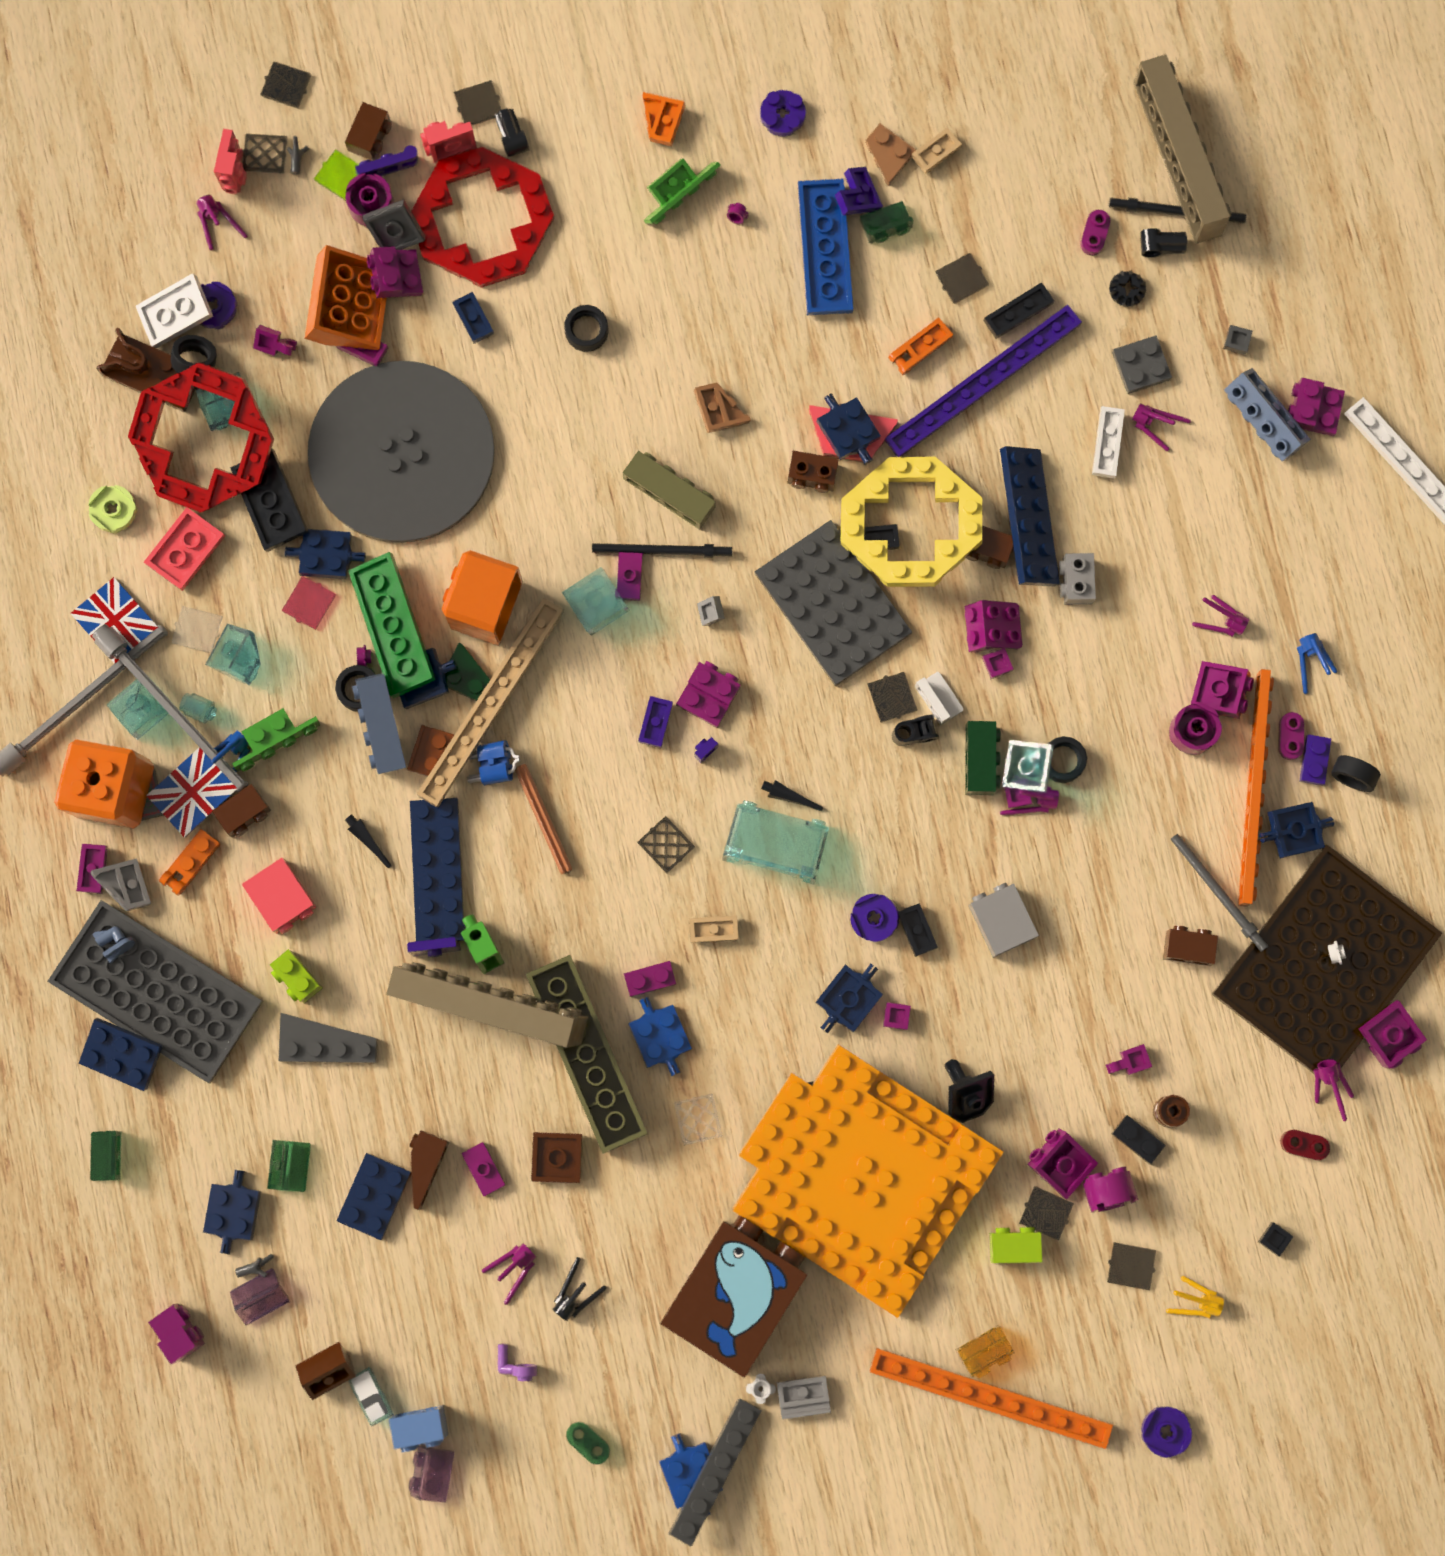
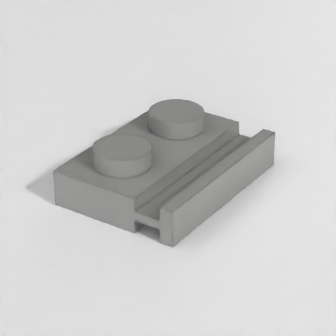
(803, 1397)

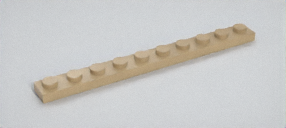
(490, 703)

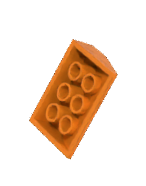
(343, 303)

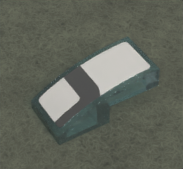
(370, 1397)

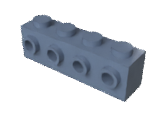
(1266, 414)
(380, 723)

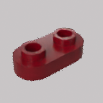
(1305, 1145)

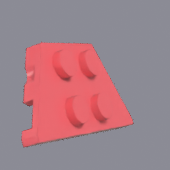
(882, 424)

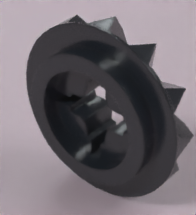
(1118, 292)

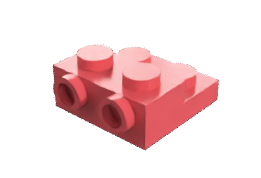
(445, 142)
(228, 164)

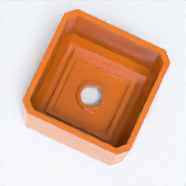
(481, 596)
(121, 789)

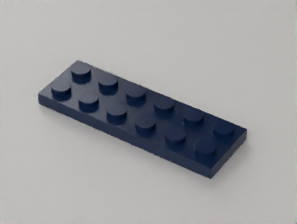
(1029, 516)
(437, 870)

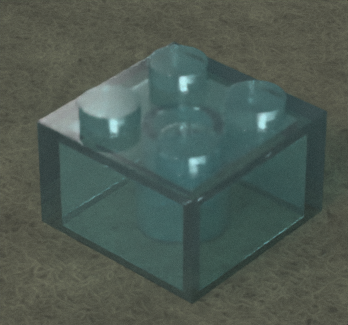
(596, 601)

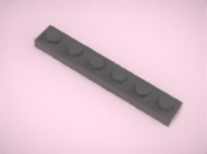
(714, 1472)

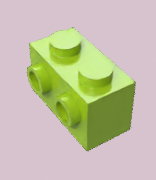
(296, 976)
(1015, 1246)

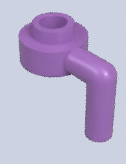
(522, 1371)

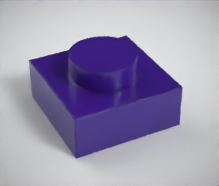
(705, 749)

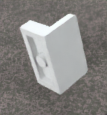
(939, 697)

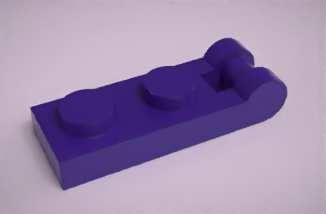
(389, 163)

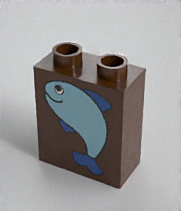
(735, 1295)

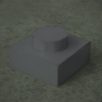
(1237, 339)

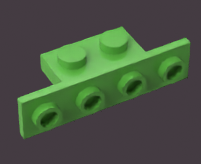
(674, 185)
(270, 735)

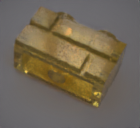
(985, 1351)

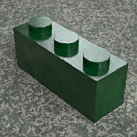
(981, 758)

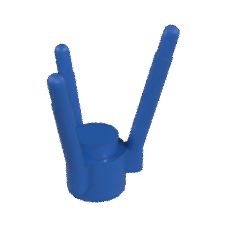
(1313, 646)
(235, 743)

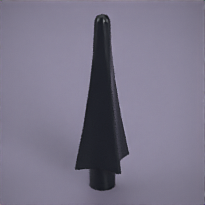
(782, 792)
(359, 830)

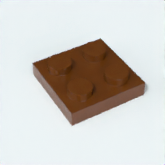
(556, 1157)

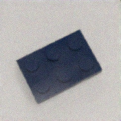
(120, 1054)
(373, 1196)

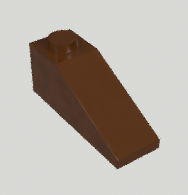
(425, 1161)

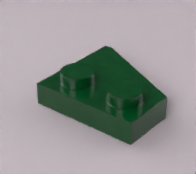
(468, 677)

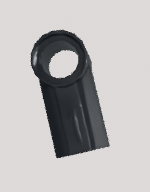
(512, 136)
(1157, 242)

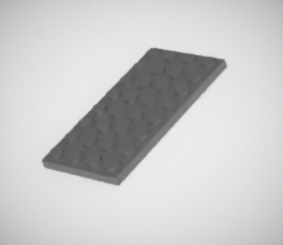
(157, 993)

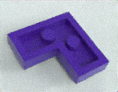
(861, 195)

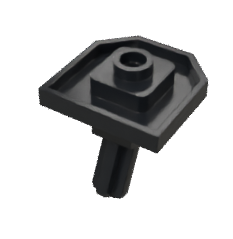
(968, 1095)

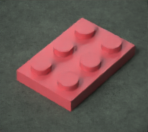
(184, 549)

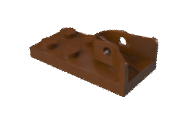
(137, 365)

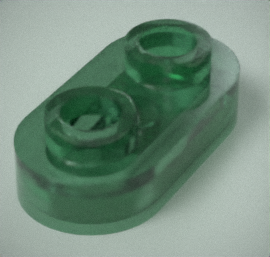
(588, 1442)

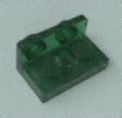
(886, 222)

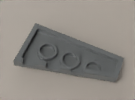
(316, 1042)

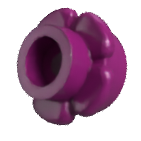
(737, 213)
(363, 656)

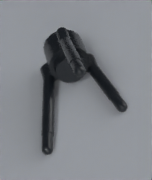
(566, 1306)

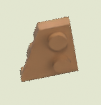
(889, 152)
(718, 409)

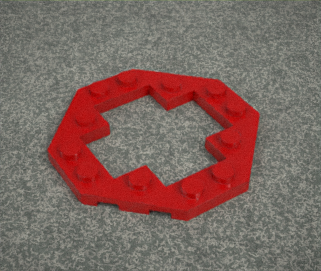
(504, 175)
(244, 415)

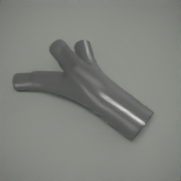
(296, 155)
(254, 1268)

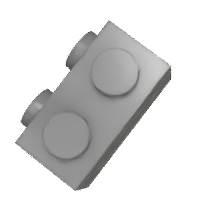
(1078, 578)

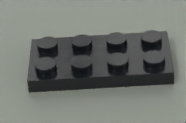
(273, 507)

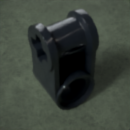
(919, 730)

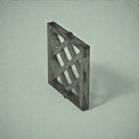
(261, 168)
(679, 858)

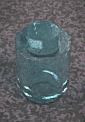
(198, 707)

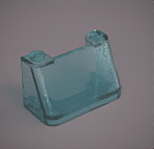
(776, 842)

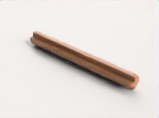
(543, 819)

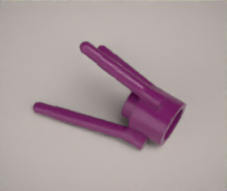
(210, 209)
(1146, 414)
(1235, 620)
(1045, 800)
(1329, 1072)
(522, 1257)

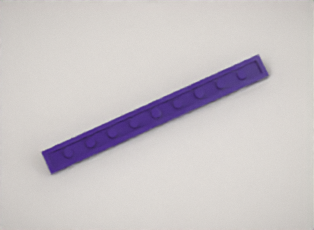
(983, 381)

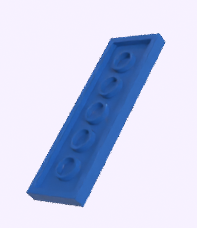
(824, 248)

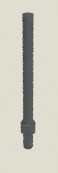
(1248, 928)

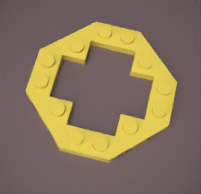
(875, 489)

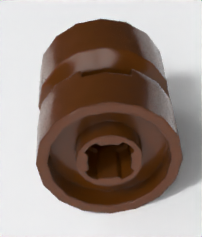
(1171, 1111)

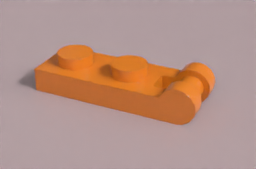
(921, 345)
(190, 861)

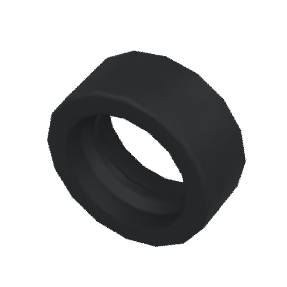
(578, 312)
(192, 343)
(342, 679)
(1080, 751)
(1355, 773)

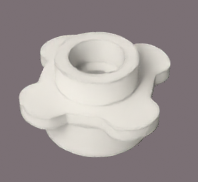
(1336, 953)
(760, 1395)

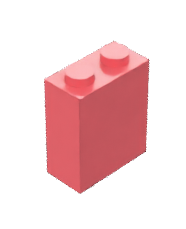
(279, 896)

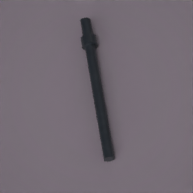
(1133, 205)
(707, 550)

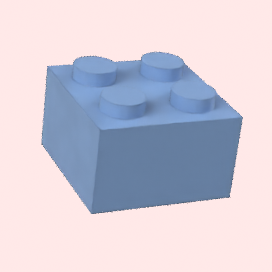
(418, 1428)

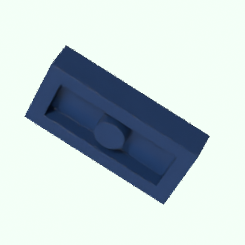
(473, 317)

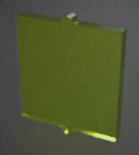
(336, 173)

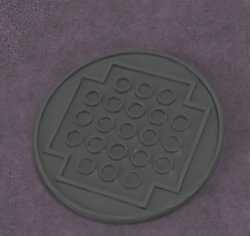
(401, 451)

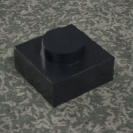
(1275, 1239)

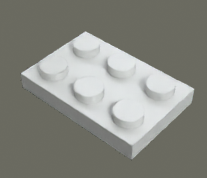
(174, 311)

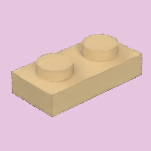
(936, 150)
(713, 929)

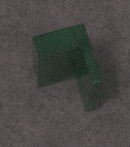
(105, 1156)
(288, 1166)

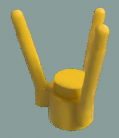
(1209, 1303)

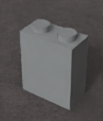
(1002, 919)

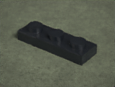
(1018, 310)

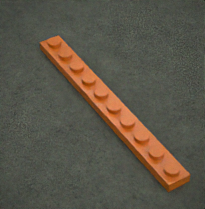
(1256, 778)
(991, 1398)

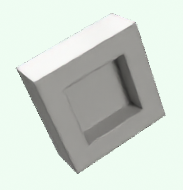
(710, 610)

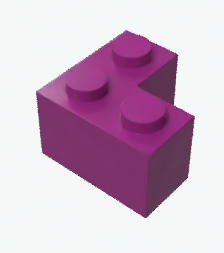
(176, 1333)

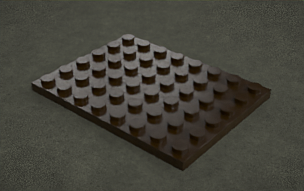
(1295, 989)

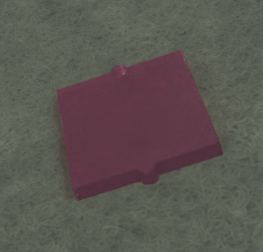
(308, 602)

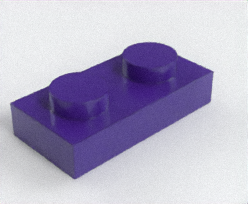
(655, 722)
(1315, 760)

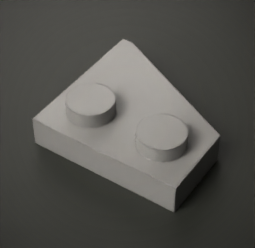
(124, 884)

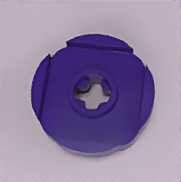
(782, 100)
(226, 304)
(862, 912)
(1159, 1418)

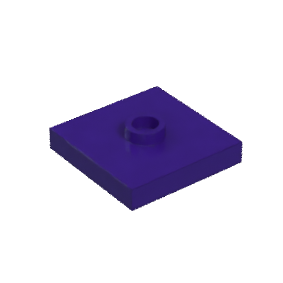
(433, 947)

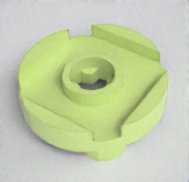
(114, 521)

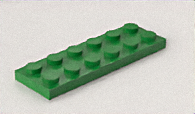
(391, 625)

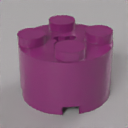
(366, 188)
(1208, 728)
(1110, 1190)

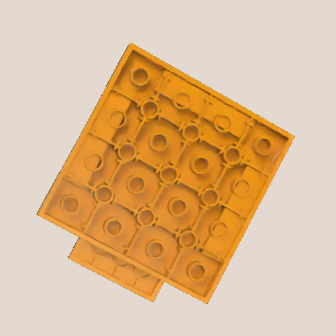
(862, 1177)

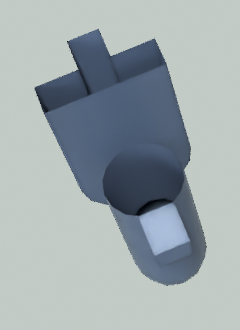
(122, 943)

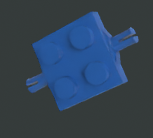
(659, 1036)
(683, 1468)

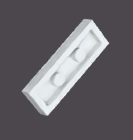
(1108, 442)

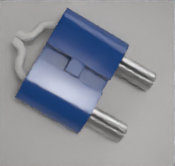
(494, 763)

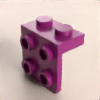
(993, 625)

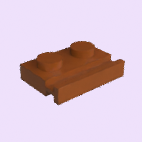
(428, 749)

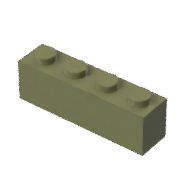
(669, 490)

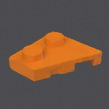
(662, 117)

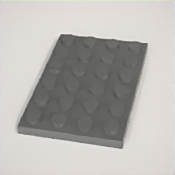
(833, 603)

